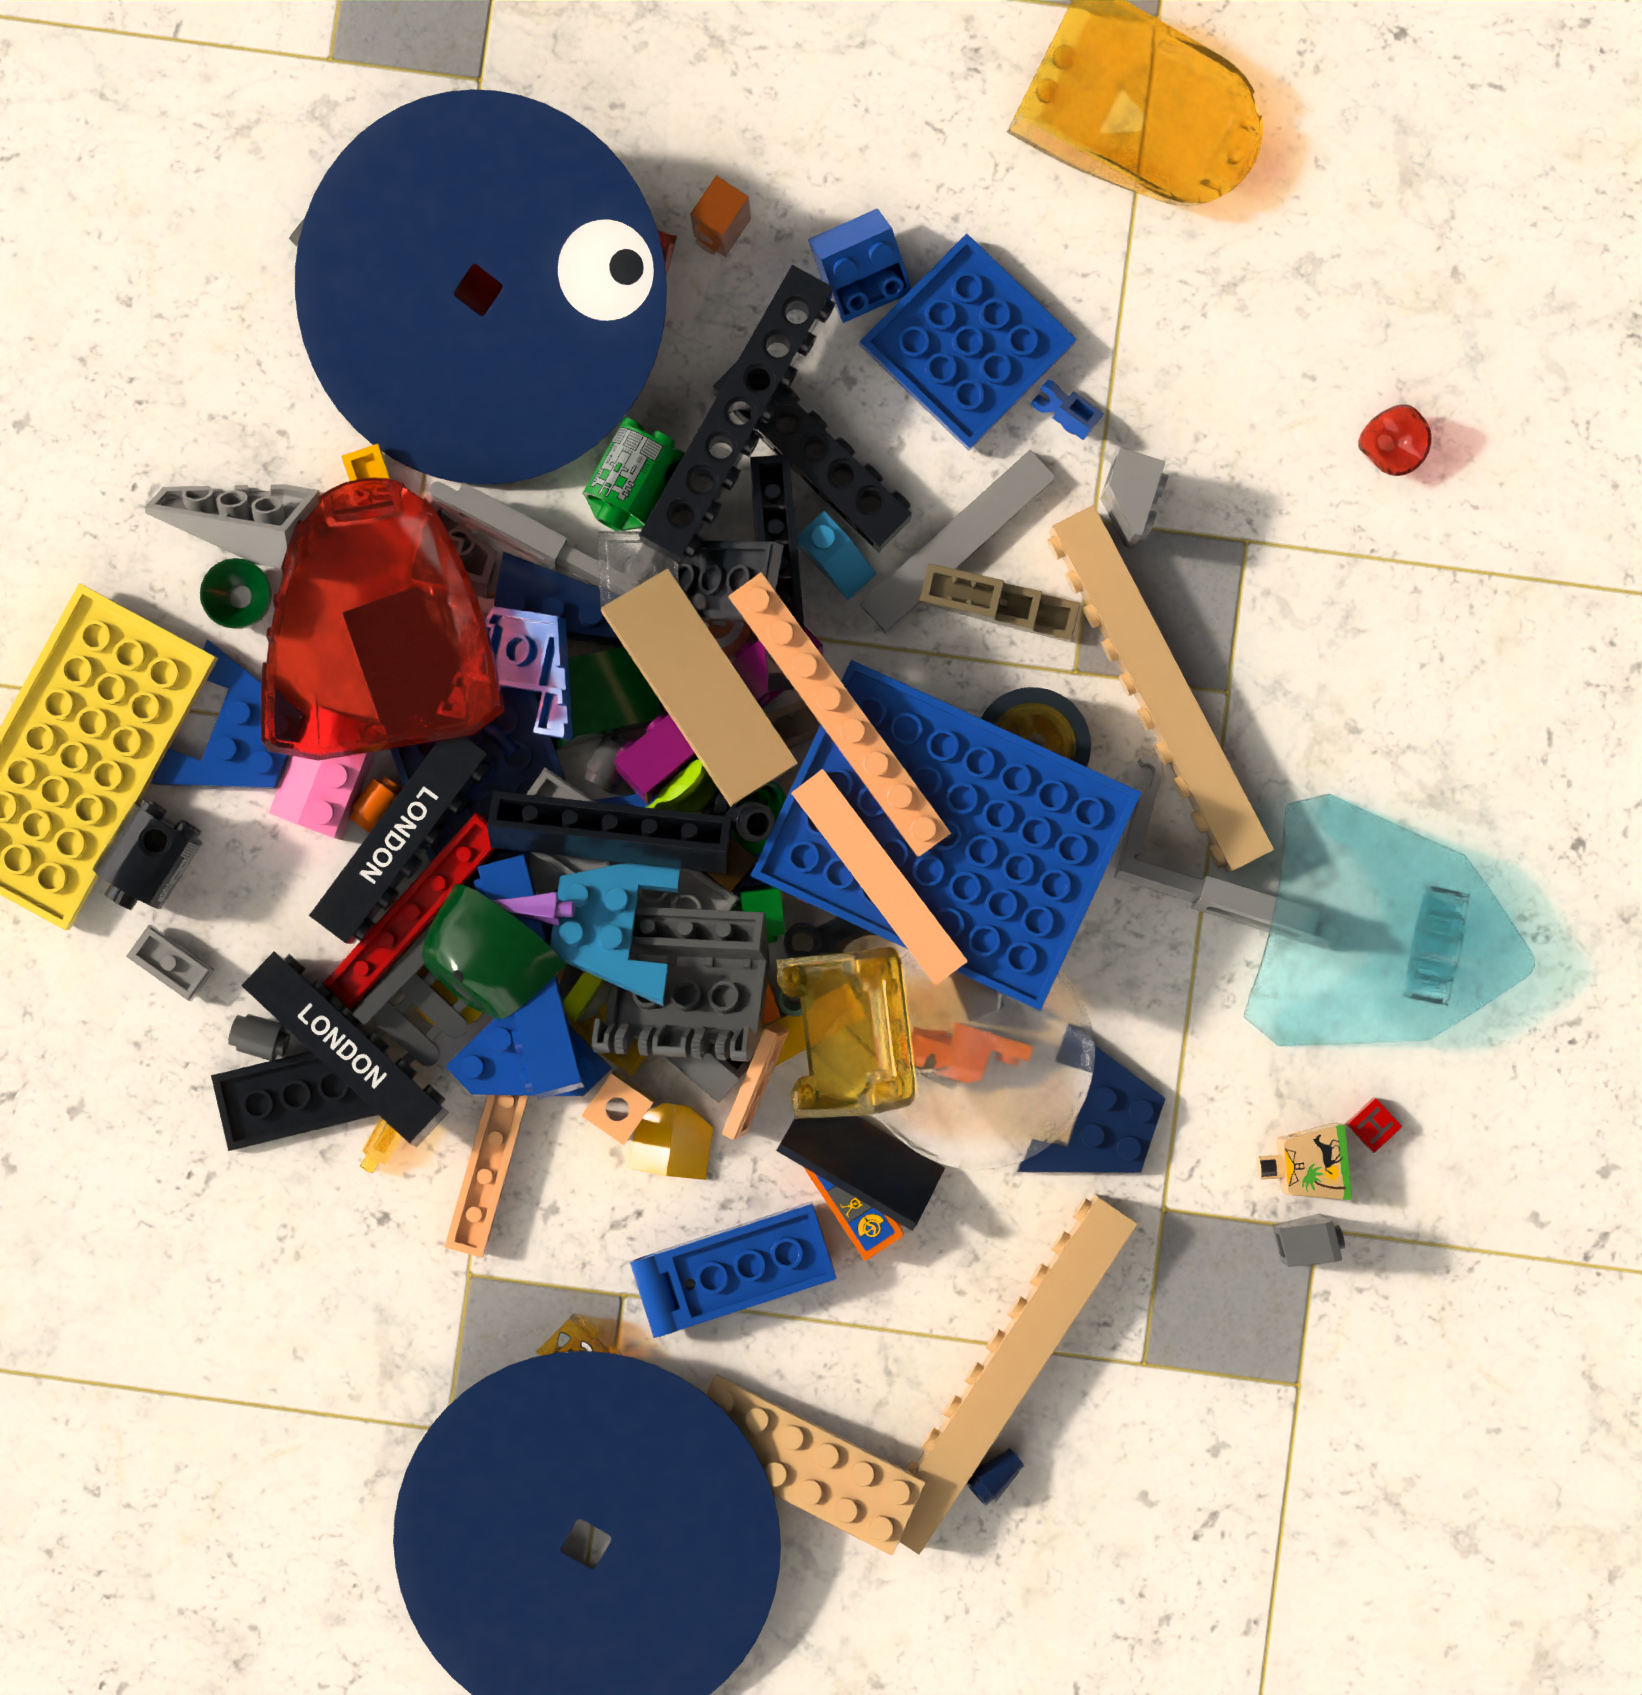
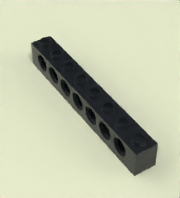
(796, 292)

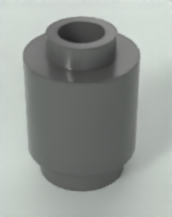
(602, 767)
(258, 1037)

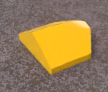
(672, 1142)

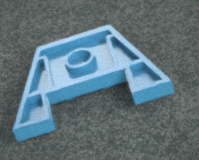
(604, 921)

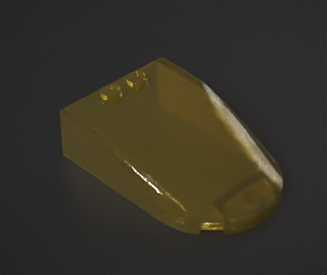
(1140, 106)

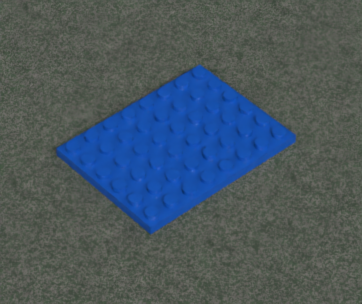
(1020, 849)

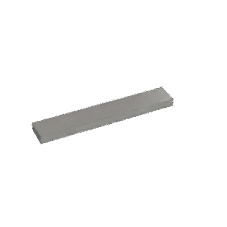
(959, 538)

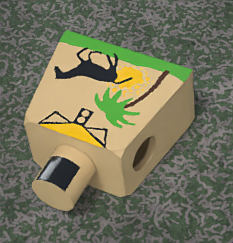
(1311, 1163)

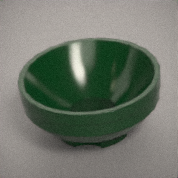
(220, 583)

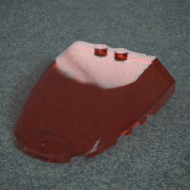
(374, 631)

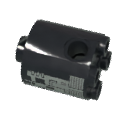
(136, 866)

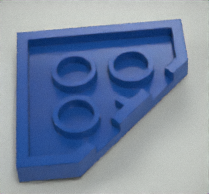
(494, 1067)

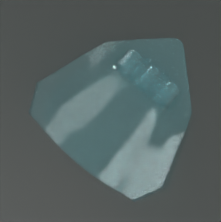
(1377, 934)

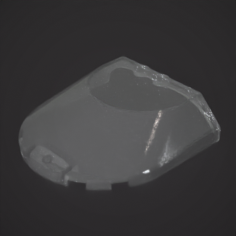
(991, 1070)

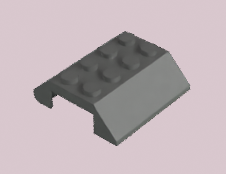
(711, 991)

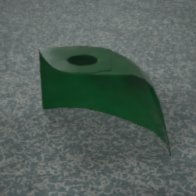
(492, 949)

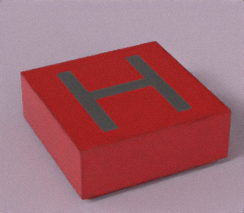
(1373, 1125)

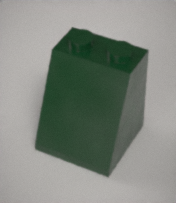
(607, 697)

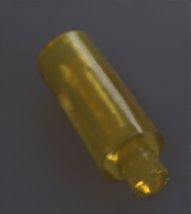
(379, 1146)

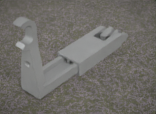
(514, 529)
(1206, 895)

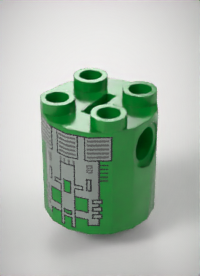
(631, 476)

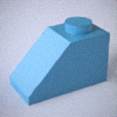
(835, 555)

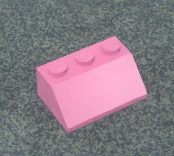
(322, 792)

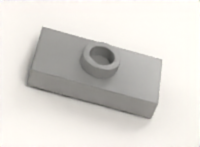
(170, 963)

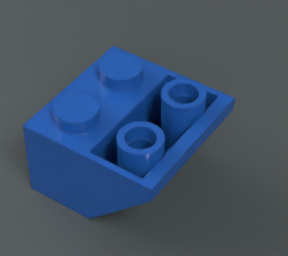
(861, 264)

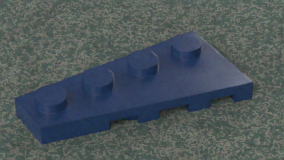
(544, 591)

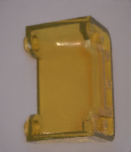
(852, 1032)

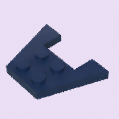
(1111, 1127)

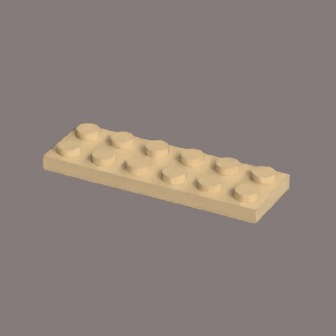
(823, 1469)

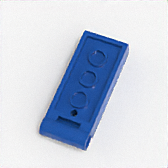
(733, 1269)

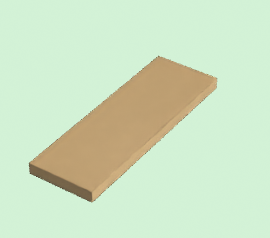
(699, 687)

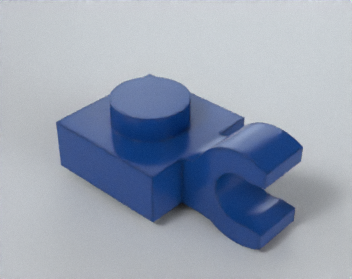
(1071, 410)

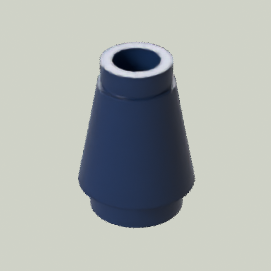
(995, 1476)

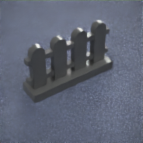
(422, 995)

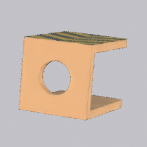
(637, 1099)

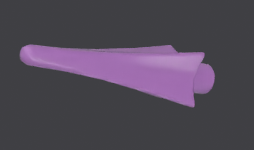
(539, 907)

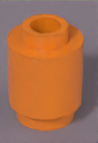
(374, 802)

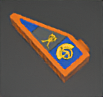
(863, 1224)

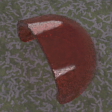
(1396, 440)

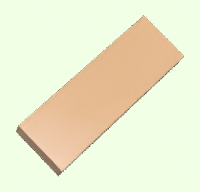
(755, 1081)

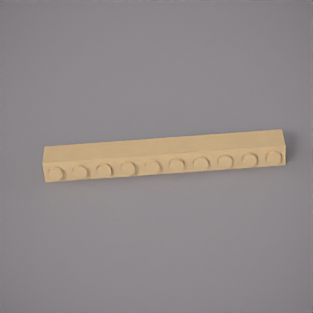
(1160, 690)
(1014, 1362)

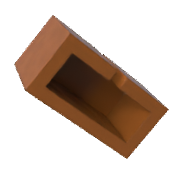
(720, 217)

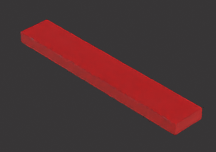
(411, 913)

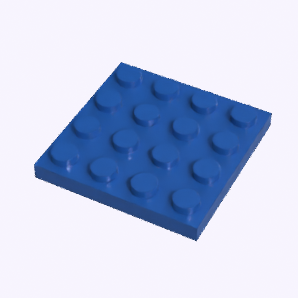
(967, 342)

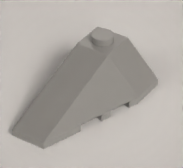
(237, 520)

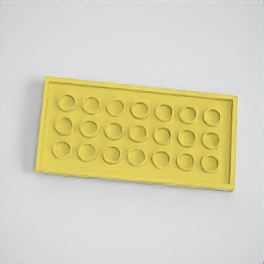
(86, 746)

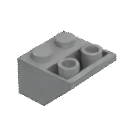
(1129, 492)

